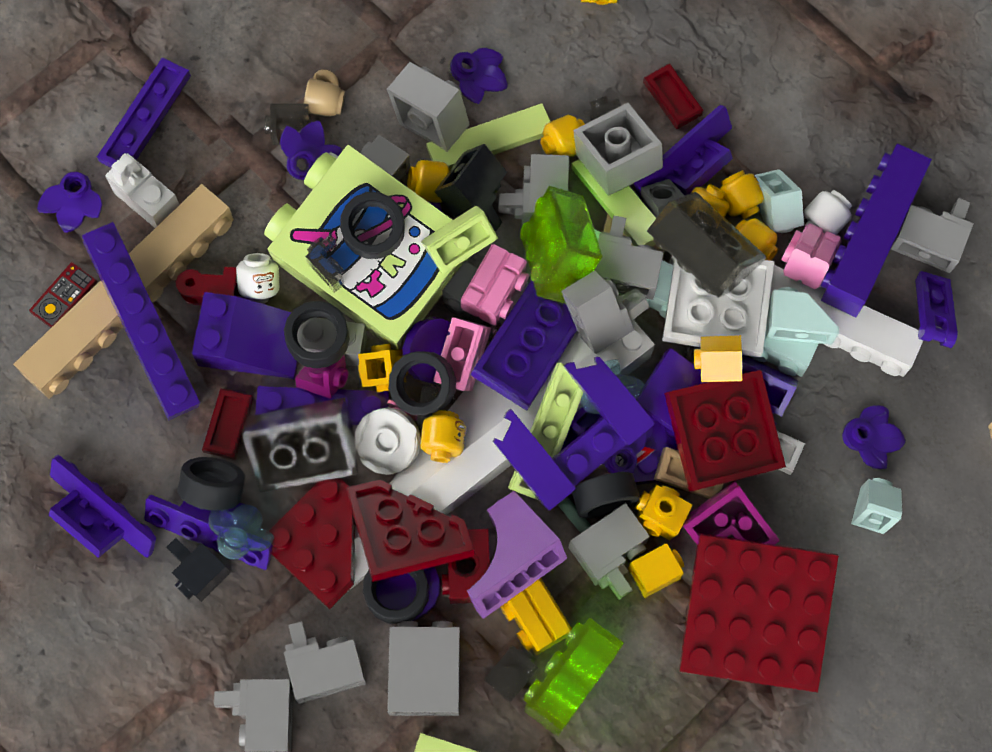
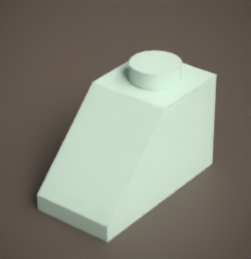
(782, 202)
(798, 318)
(878, 505)

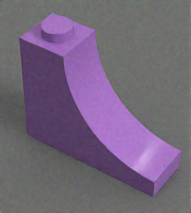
(522, 555)

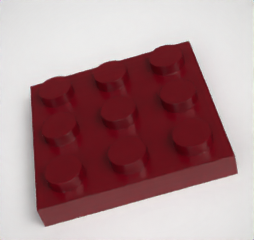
(724, 431)

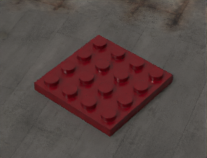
(758, 612)

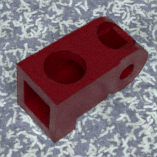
(193, 284)

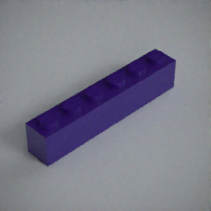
(876, 230)
(140, 321)

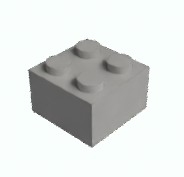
(428, 105)
(618, 149)

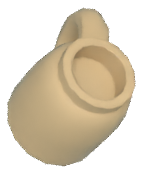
(324, 94)

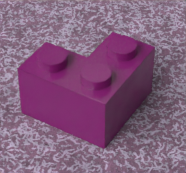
(729, 514)

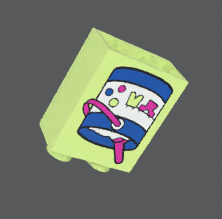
(381, 292)

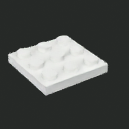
(741, 312)

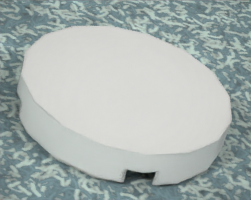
(387, 440)

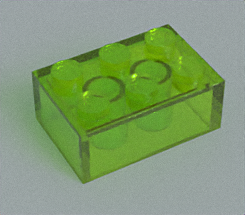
(559, 243)
(571, 675)

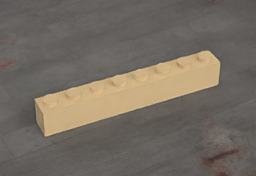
(94, 321)

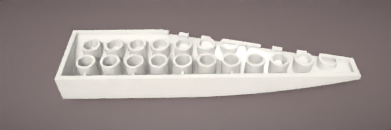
(483, 414)

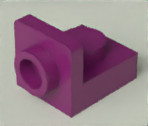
(323, 380)

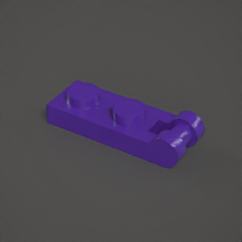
(936, 309)

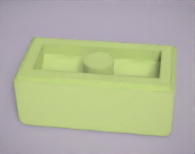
(459, 239)

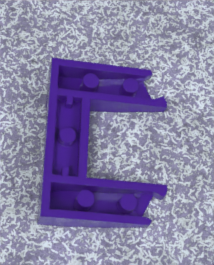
(620, 425)

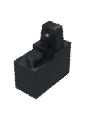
(473, 183)

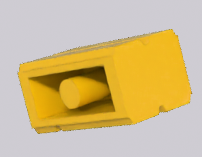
(537, 617)

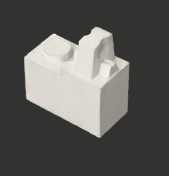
(141, 190)

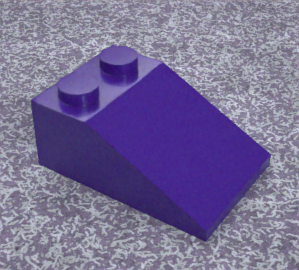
(242, 337)

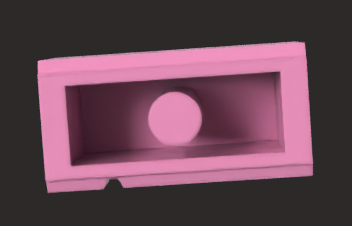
(810, 255)
(494, 285)
(463, 350)

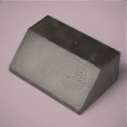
(705, 244)
(301, 445)

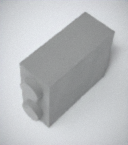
(424, 669)

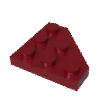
(404, 531)
(318, 541)

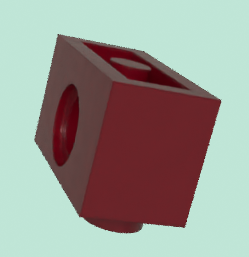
(455, 583)

